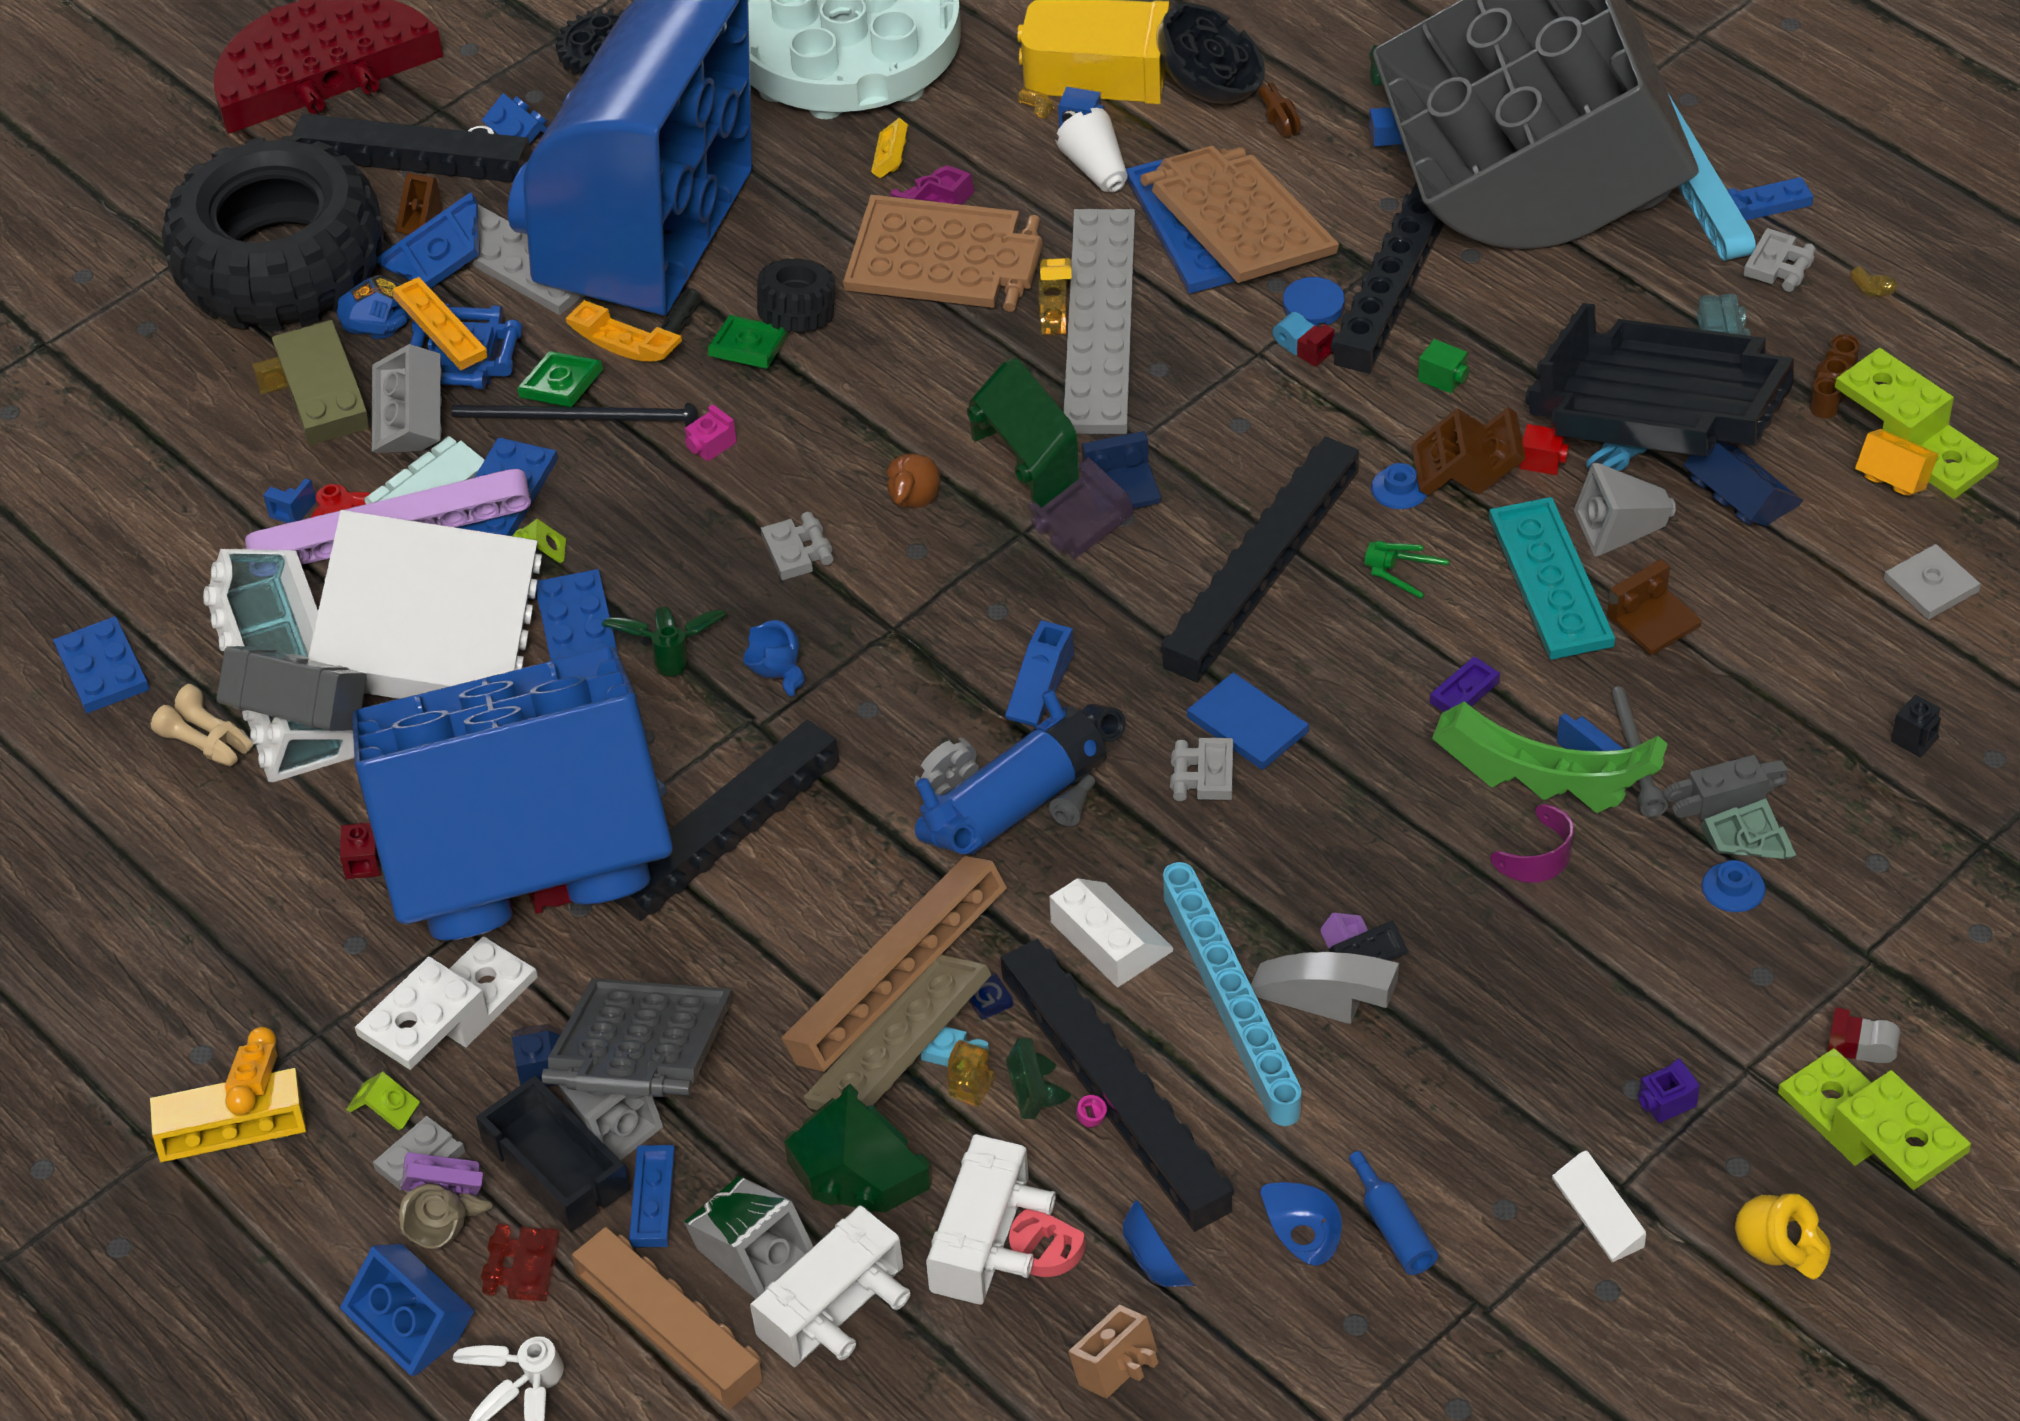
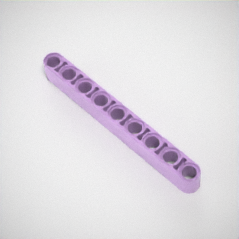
(444, 505)

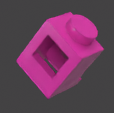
(710, 434)

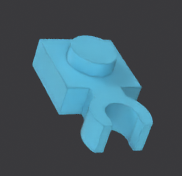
(941, 1047)

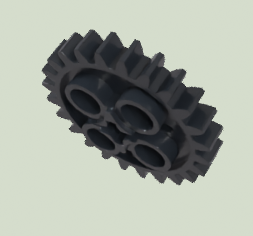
(583, 38)

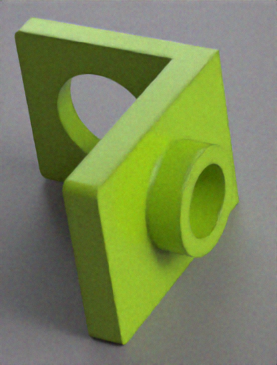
(537, 531)
(386, 1099)

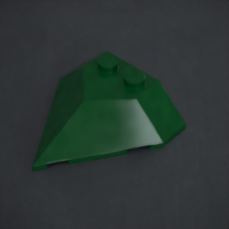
(855, 1157)

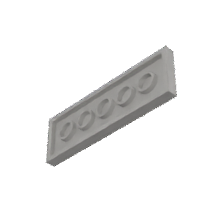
(506, 258)

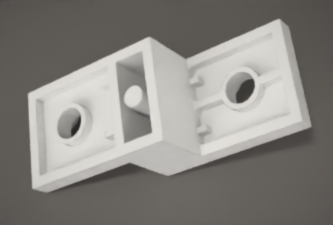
(446, 1002)

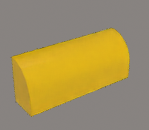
(200, 1122)

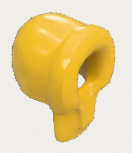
(1763, 1233)

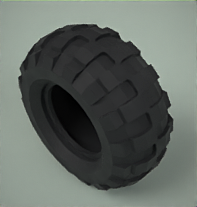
(262, 187)

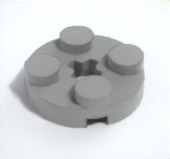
(949, 765)

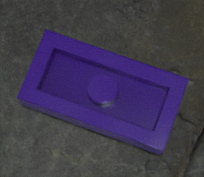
(1466, 685)

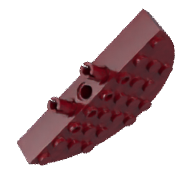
(316, 52)

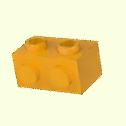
(1896, 462)

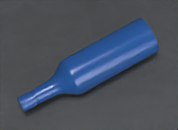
(1395, 1219)

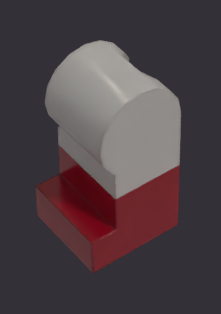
(1863, 1038)

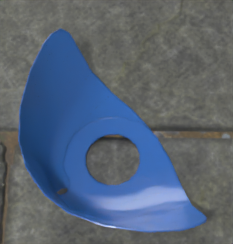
(1299, 1205)
(1151, 1251)

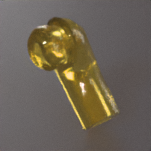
(1873, 285)

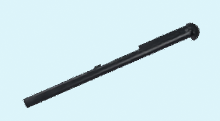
(687, 415)

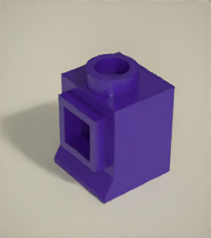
(1674, 1101)

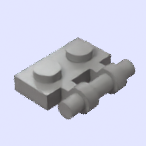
(1770, 259)
(787, 549)
(1214, 772)

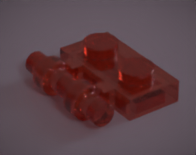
(532, 1264)

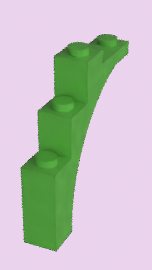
(1547, 770)

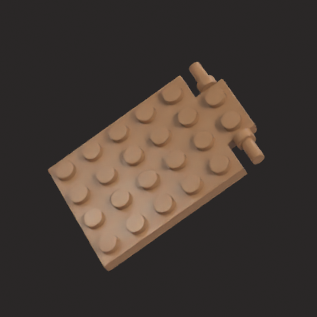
(1239, 212)
(943, 252)

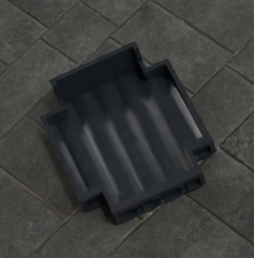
(1658, 385)

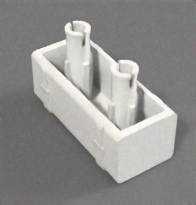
(979, 1220)
(829, 1287)

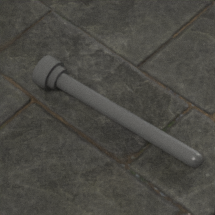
(1651, 798)

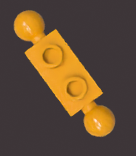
(250, 1071)

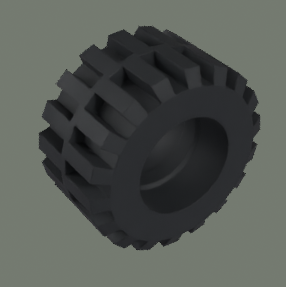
(795, 294)

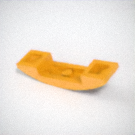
(617, 337)

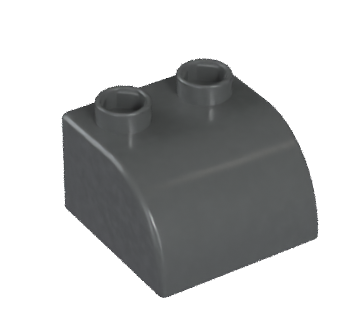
(1533, 118)

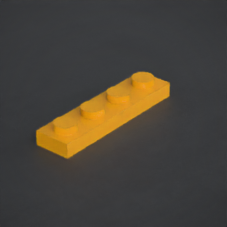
(439, 323)

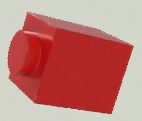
(1543, 450)

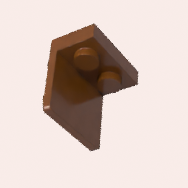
(1649, 610)

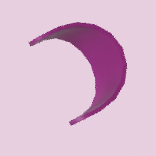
(1544, 866)

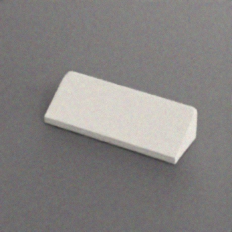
(1600, 1207)

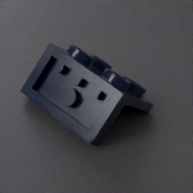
(1127, 464)

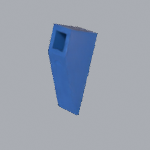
(1041, 670)

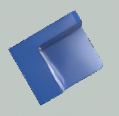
(292, 504)

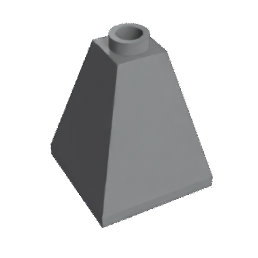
(1619, 508)
(614, 1118)

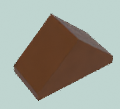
(418, 203)

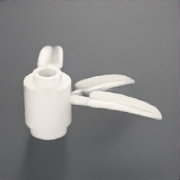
(539, 1363)

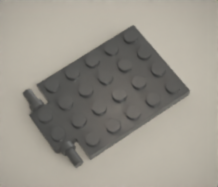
(637, 1038)

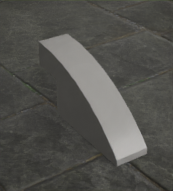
(1326, 982)

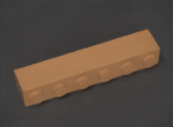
(668, 1317)

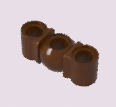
(1839, 358)

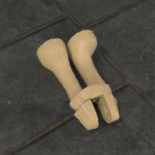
(189, 707)

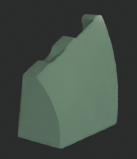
(1748, 832)

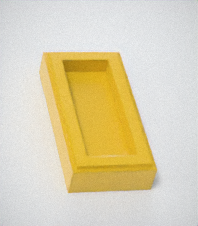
(1055, 269)

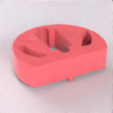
(1029, 1230)

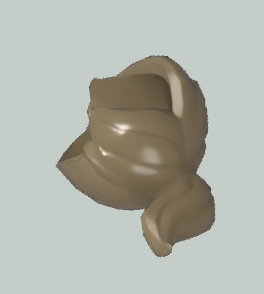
(436, 1215)

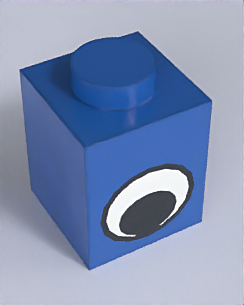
(1077, 100)

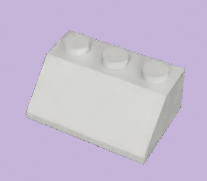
(1106, 929)

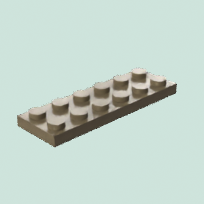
(901, 1032)

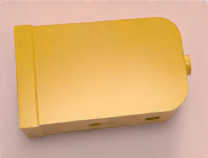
(1093, 48)

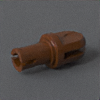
(1280, 111)

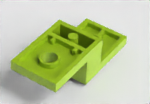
(1919, 413)
(1874, 1118)

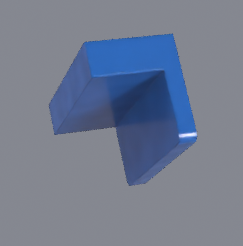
(1583, 735)

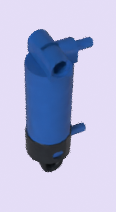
(1019, 779)

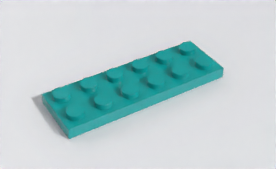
(1551, 578)

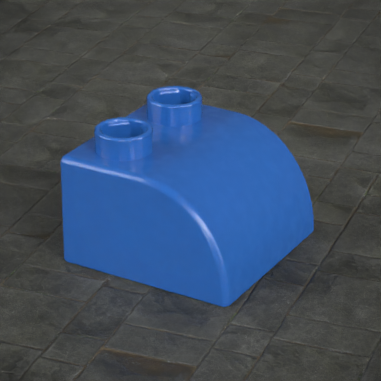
(640, 149)
(511, 792)

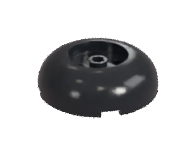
(1208, 54)

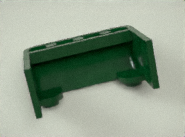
(1031, 427)

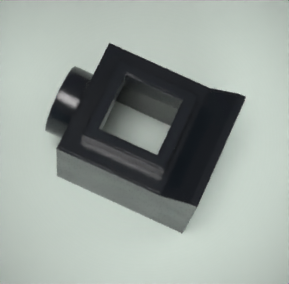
(1917, 726)

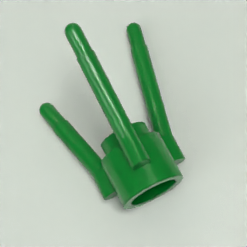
(1384, 556)

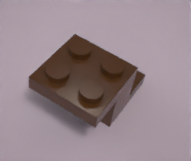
(1468, 451)

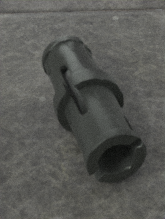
(681, 313)

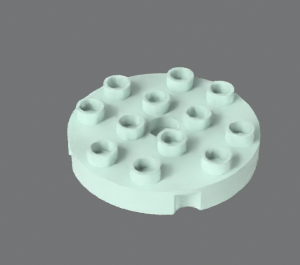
(849, 51)

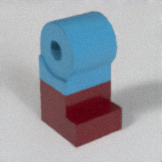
(1304, 338)

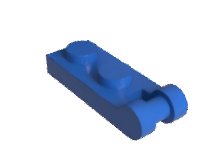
(1772, 198)

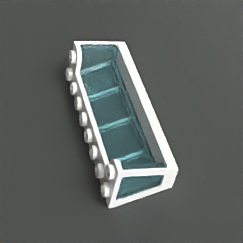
(267, 603)

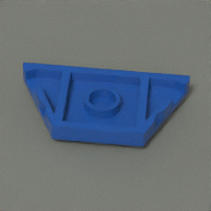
(438, 245)

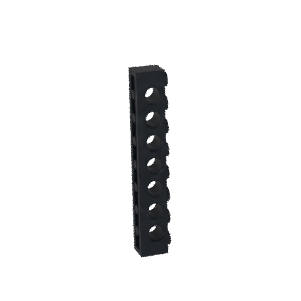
(1387, 285)

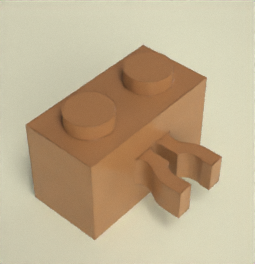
(1114, 1351)

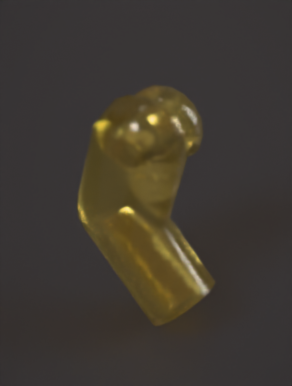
(1038, 99)

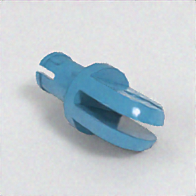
(1614, 455)

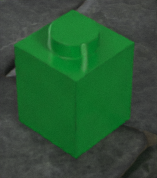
(1443, 366)

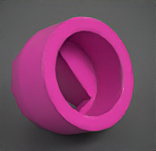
(1097, 1109)

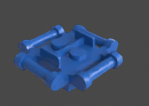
(489, 335)

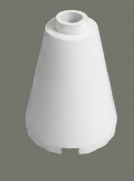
(1094, 148)

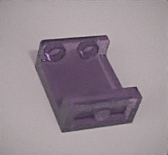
(1083, 511)

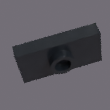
(1379, 942)

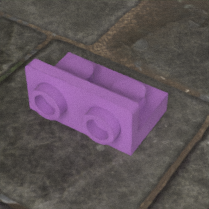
(449, 1173)

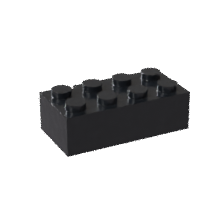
(553, 1153)

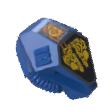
(369, 311)

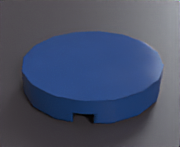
(1314, 299)

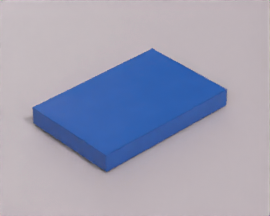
(1254, 720)

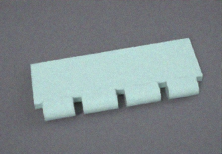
(446, 465)

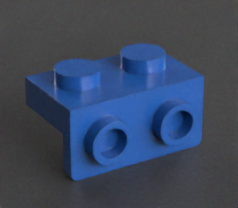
(512, 118)

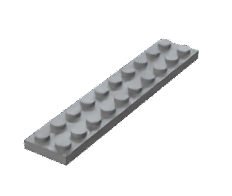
(1100, 321)

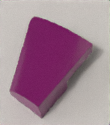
(943, 186)

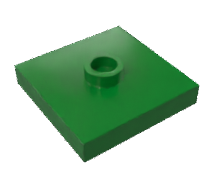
(747, 342)
(560, 379)

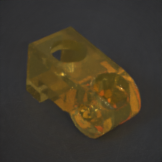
(1053, 307)
(969, 1068)

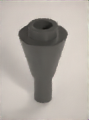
(1069, 806)

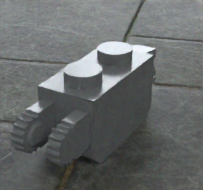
(1725, 787)

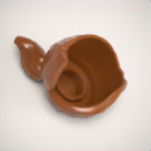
(913, 480)

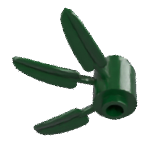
(667, 640)

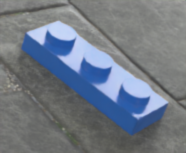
(652, 1196)

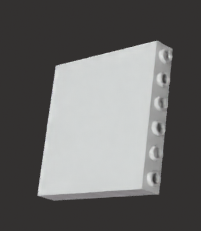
(423, 603)

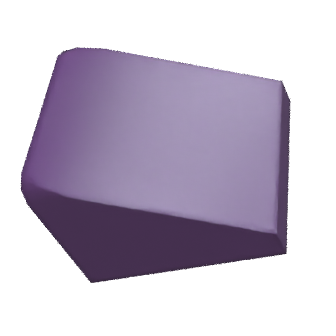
(1342, 927)

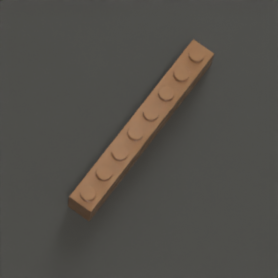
(893, 963)

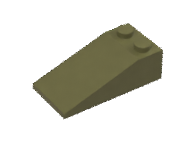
(321, 382)

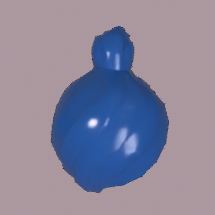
(774, 654)

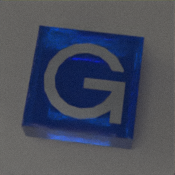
(991, 998)

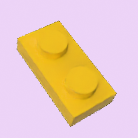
(889, 148)

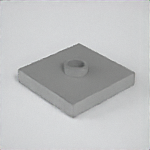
(1932, 581)

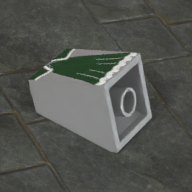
(749, 1234)

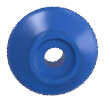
(1397, 487)
(1733, 886)

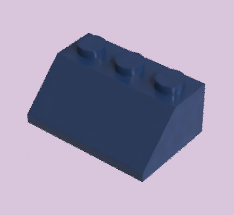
(1742, 484)

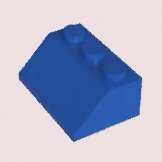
(405, 1307)

